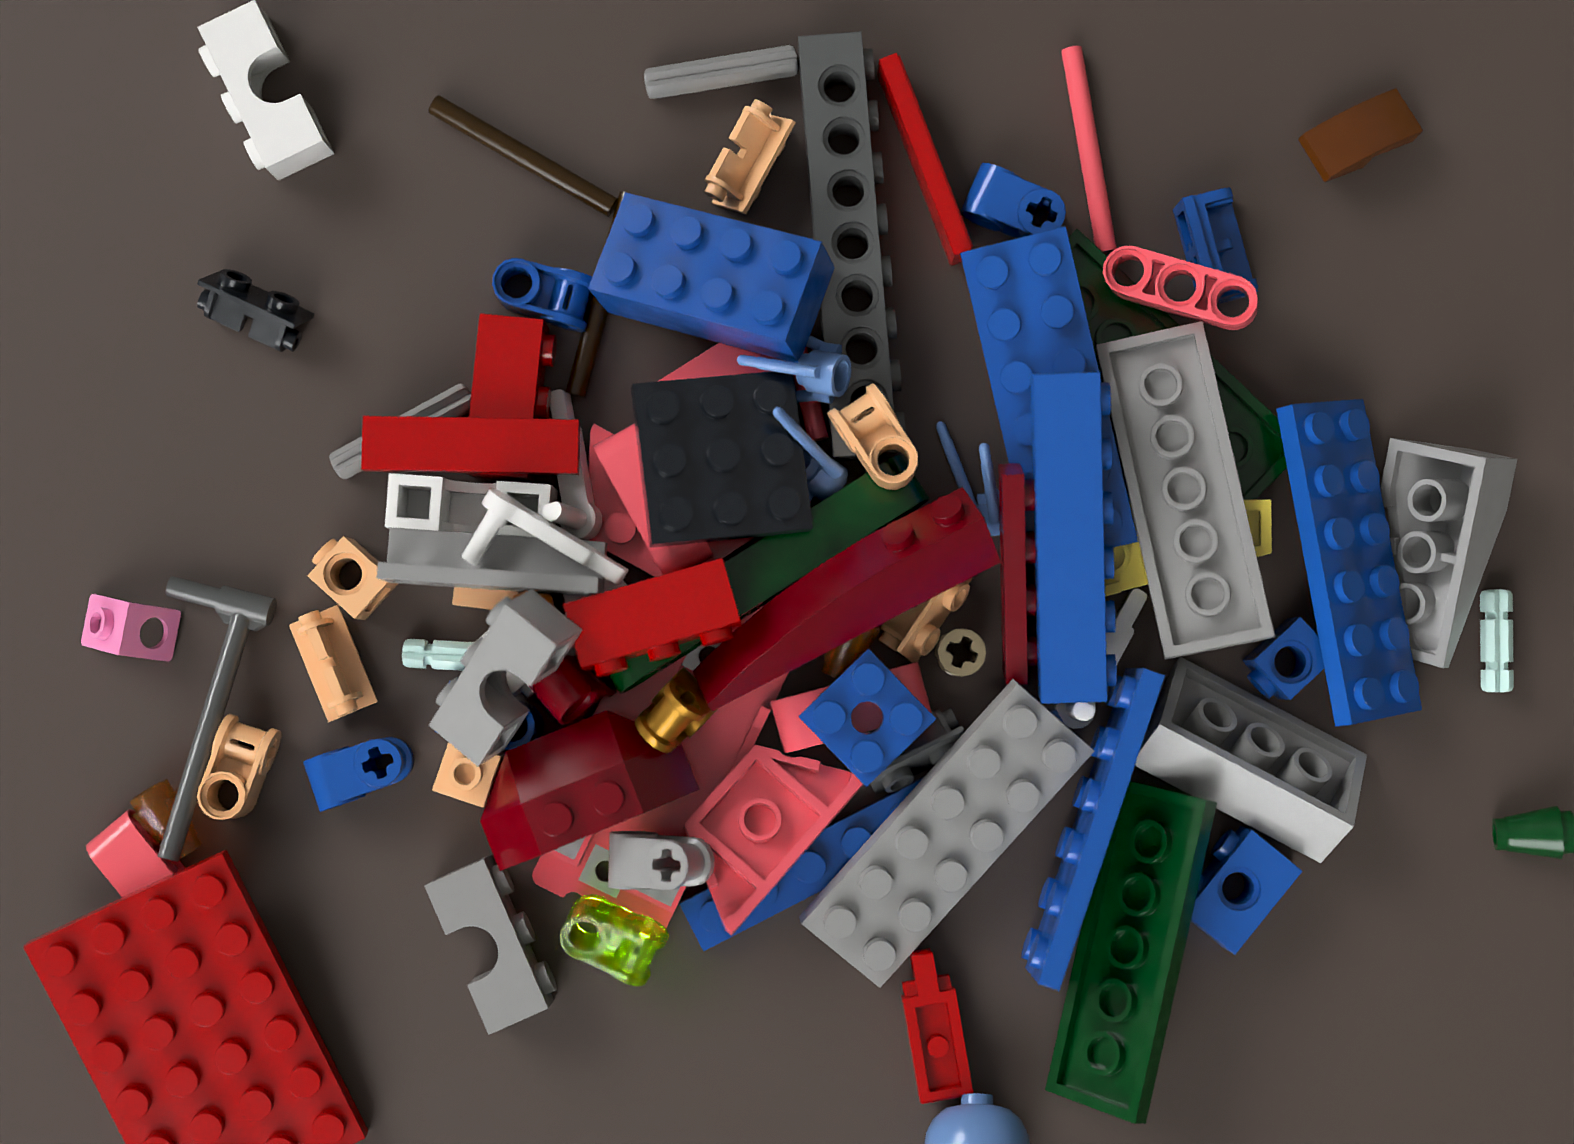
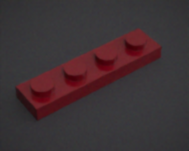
(1016, 551)

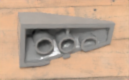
(1443, 527)

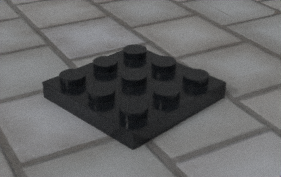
(720, 459)

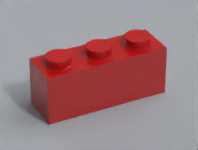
(511, 373)
(654, 617)

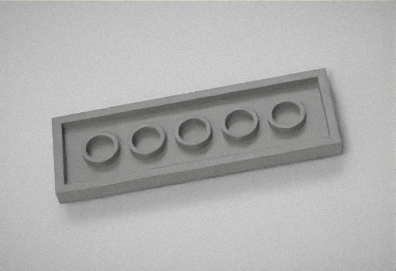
(1184, 491)
(946, 833)

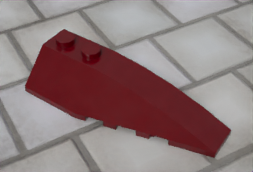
(852, 595)

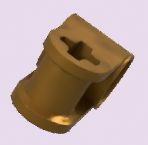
(674, 713)

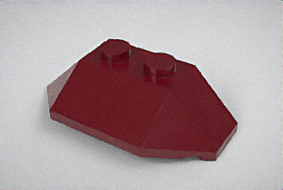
(578, 786)

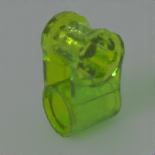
(616, 941)

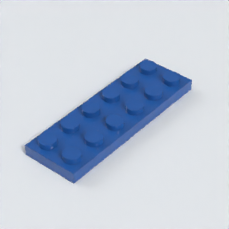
(1032, 324)
(1349, 560)
(1086, 843)

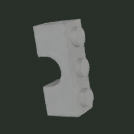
(478, 707)
(480, 898)

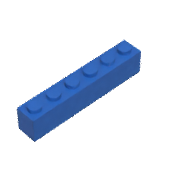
(1070, 536)

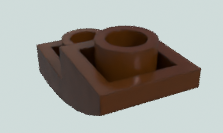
(1359, 134)

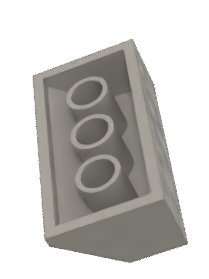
(1253, 761)

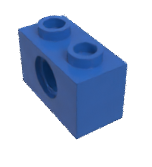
(1266, 880)

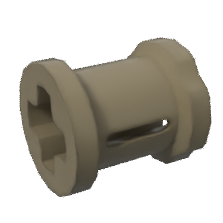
(975, 645)

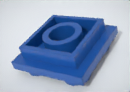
(902, 717)

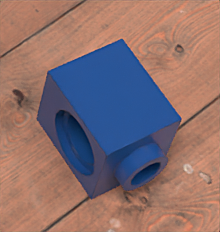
(1303, 643)

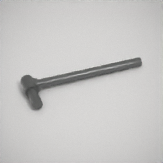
(242, 613)

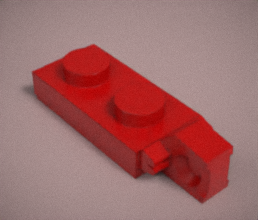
(935, 1032)

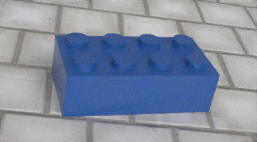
(712, 277)

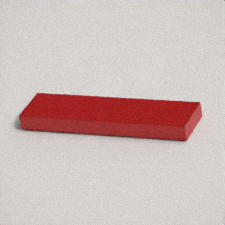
(924, 157)
(470, 445)

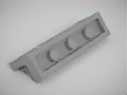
(508, 564)

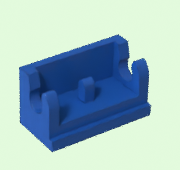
(1213, 236)

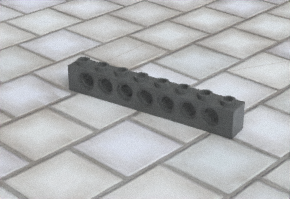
(824, 62)

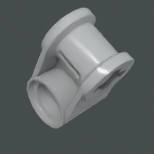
(653, 861)

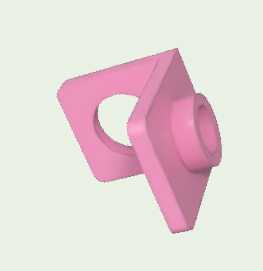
(116, 627)

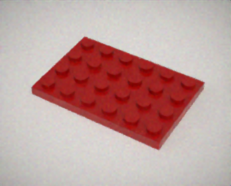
(194, 1018)

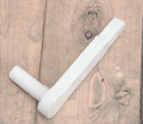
(504, 508)
(577, 511)
(1081, 714)

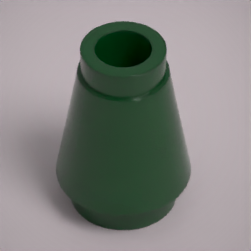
(1536, 832)

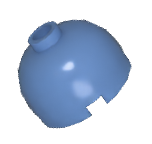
(976, 1123)

